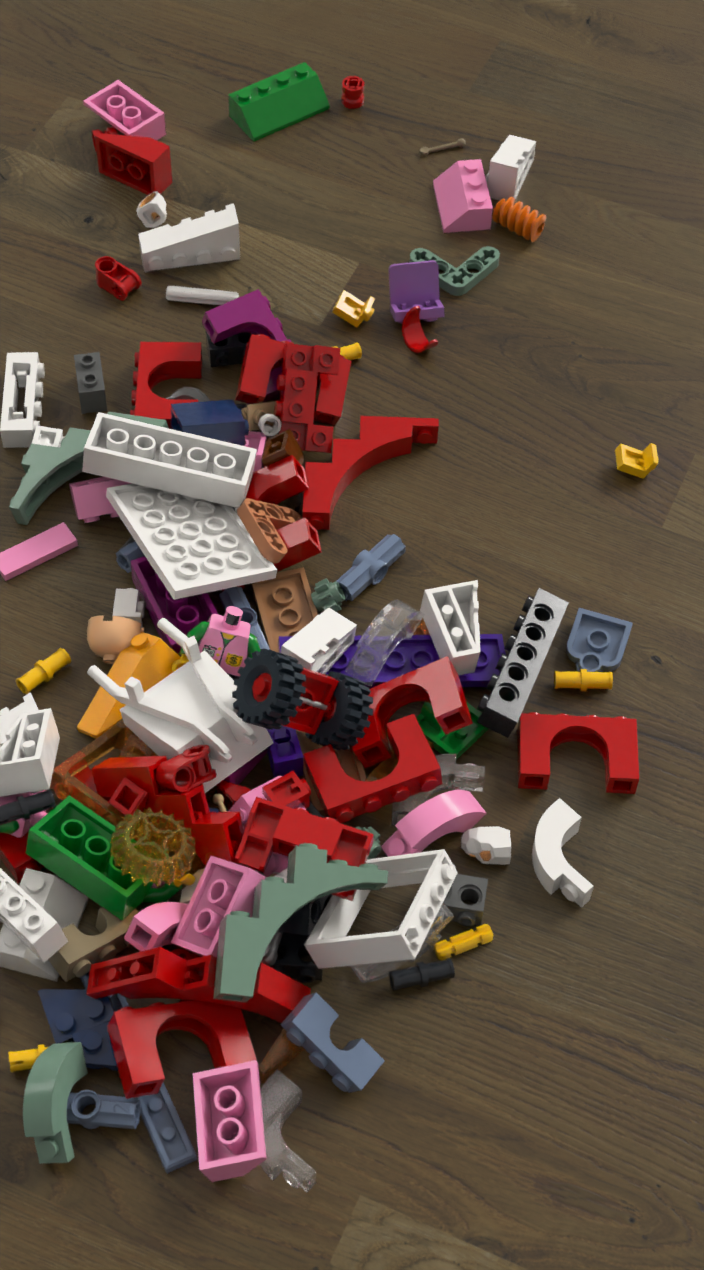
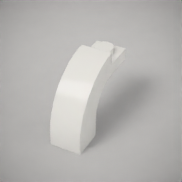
(553, 871)

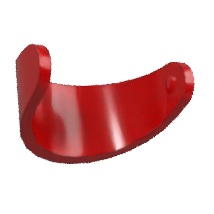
(413, 332)

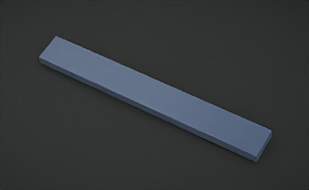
(160, 1116)

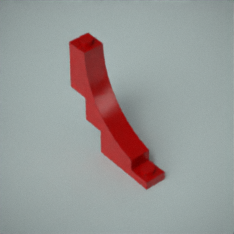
(379, 441)
(214, 832)
(166, 975)

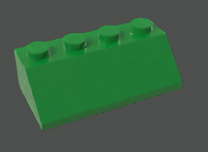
(278, 102)
(78, 849)

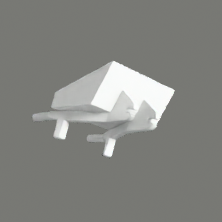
(189, 710)

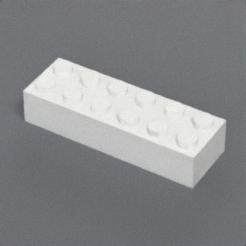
(169, 460)

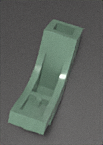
(47, 1099)

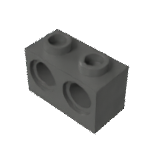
(90, 382)
(467, 888)

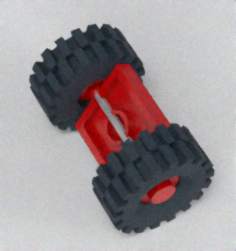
(281, 692)

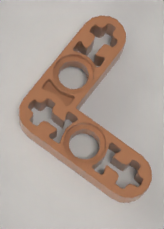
(262, 522)

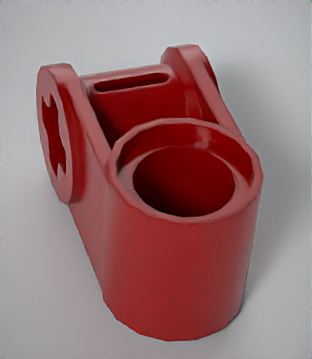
(116, 277)
(190, 768)

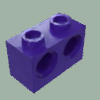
(285, 752)

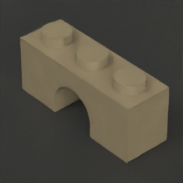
(83, 950)

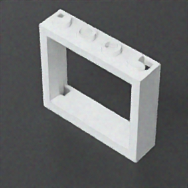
(328, 939)

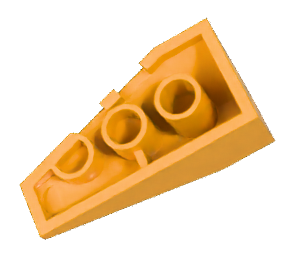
(146, 660)

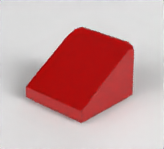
(231, 792)
(128, 797)

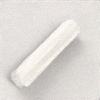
(200, 296)

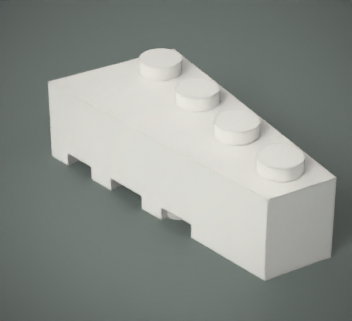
(192, 241)

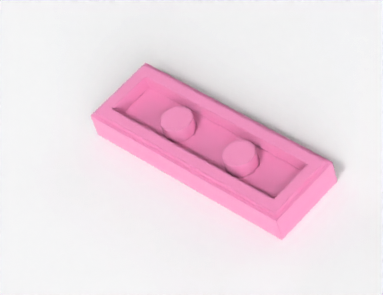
(36, 551)

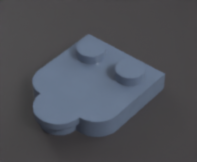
(597, 641)

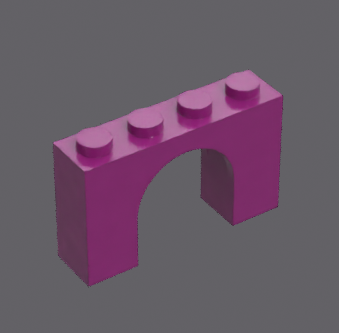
(246, 314)

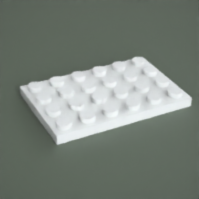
(190, 540)

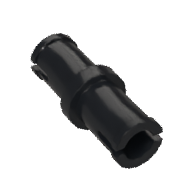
(26, 806)
(421, 974)

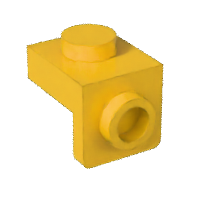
(353, 309)
(636, 461)

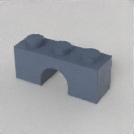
(310, 1028)

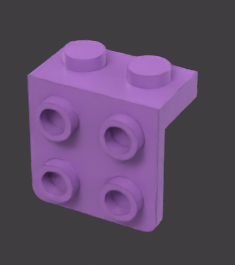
(413, 286)

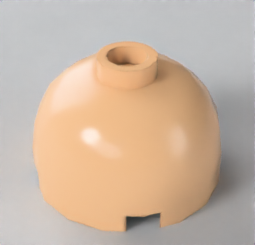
(111, 637)

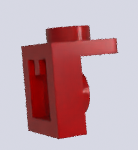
(288, 791)

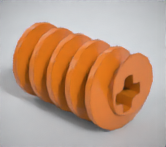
(519, 219)

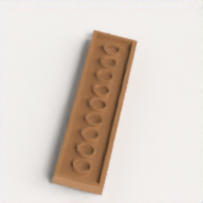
(284, 610)

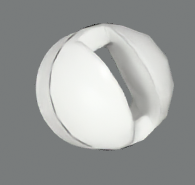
(267, 429)

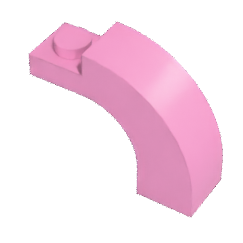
(433, 819)
(155, 925)

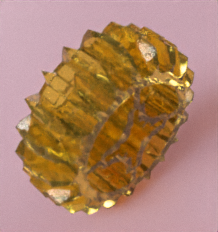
(149, 855)

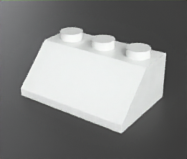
(61, 902)

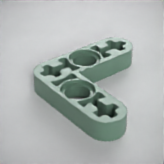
(452, 278)

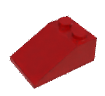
(135, 161)

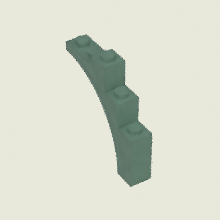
(52, 466)
(246, 938)

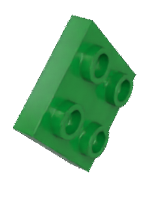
(454, 742)

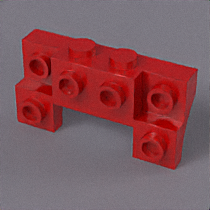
(298, 394)
(282, 828)

